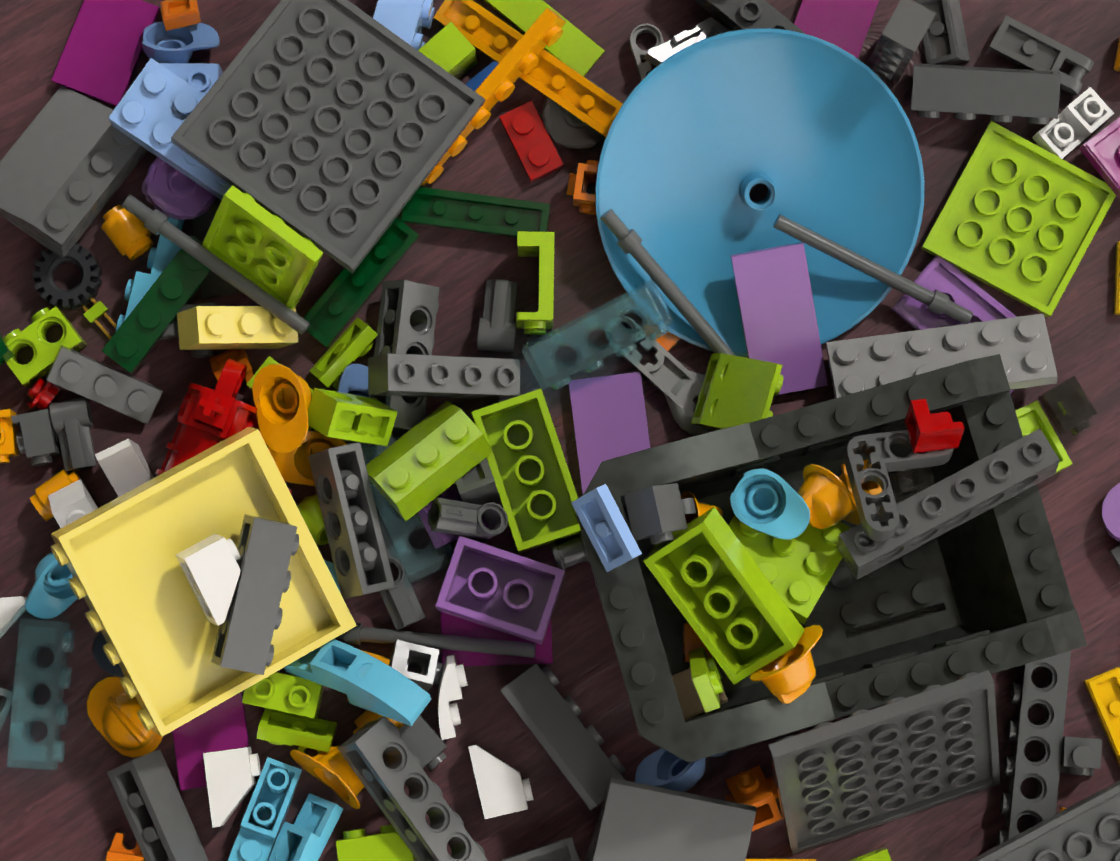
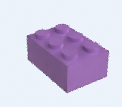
(500, 590)

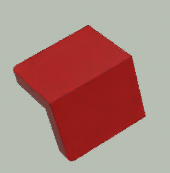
(933, 430)

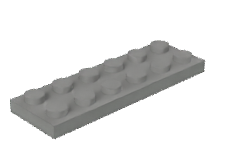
(891, 357)

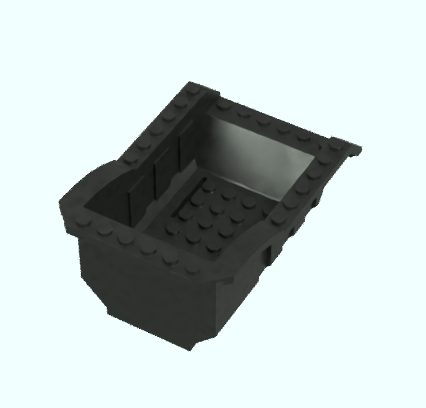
(879, 632)

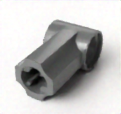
(498, 326)
(73, 425)
(465, 519)

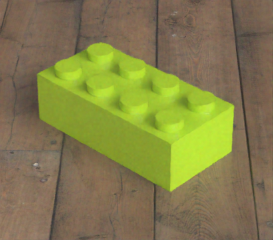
(529, 470)
(724, 596)

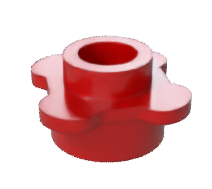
(42, 394)

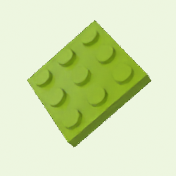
(262, 247)
(797, 566)

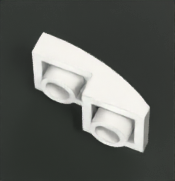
(1073, 124)
(450, 685)

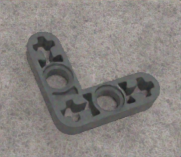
(878, 465)

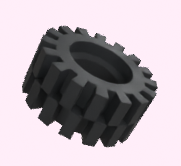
(76, 296)

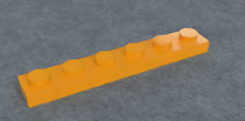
(548, 76)
(500, 81)

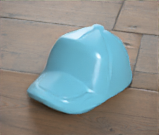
(770, 505)
(51, 590)

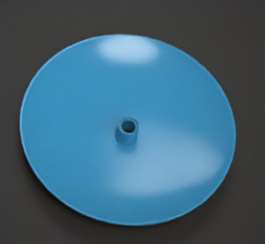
(772, 114)

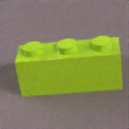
(428, 459)

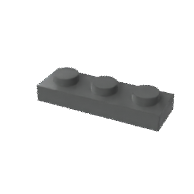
(104, 384)

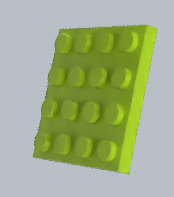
(1019, 219)

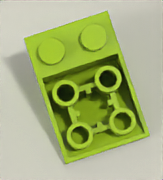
(736, 391)

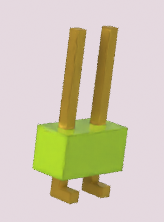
(96, 312)

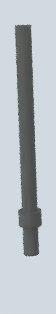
(158, 223)
(630, 243)
(935, 301)
(439, 641)

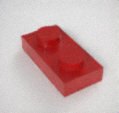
(531, 141)

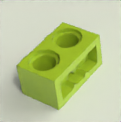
(43, 350)
(351, 417)
(286, 694)

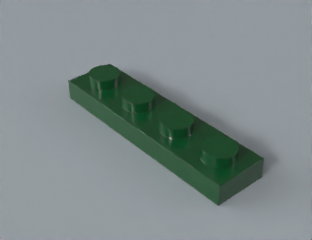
(475, 212)
(353, 289)
(156, 310)

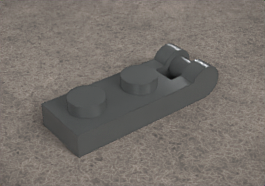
(1039, 52)

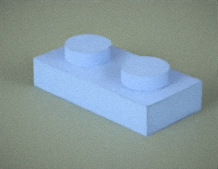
(606, 528)

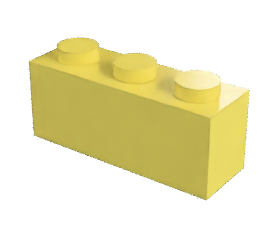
(232, 328)

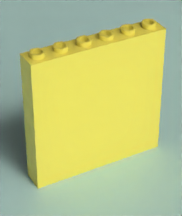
(144, 603)

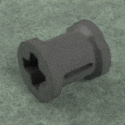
(569, 552)

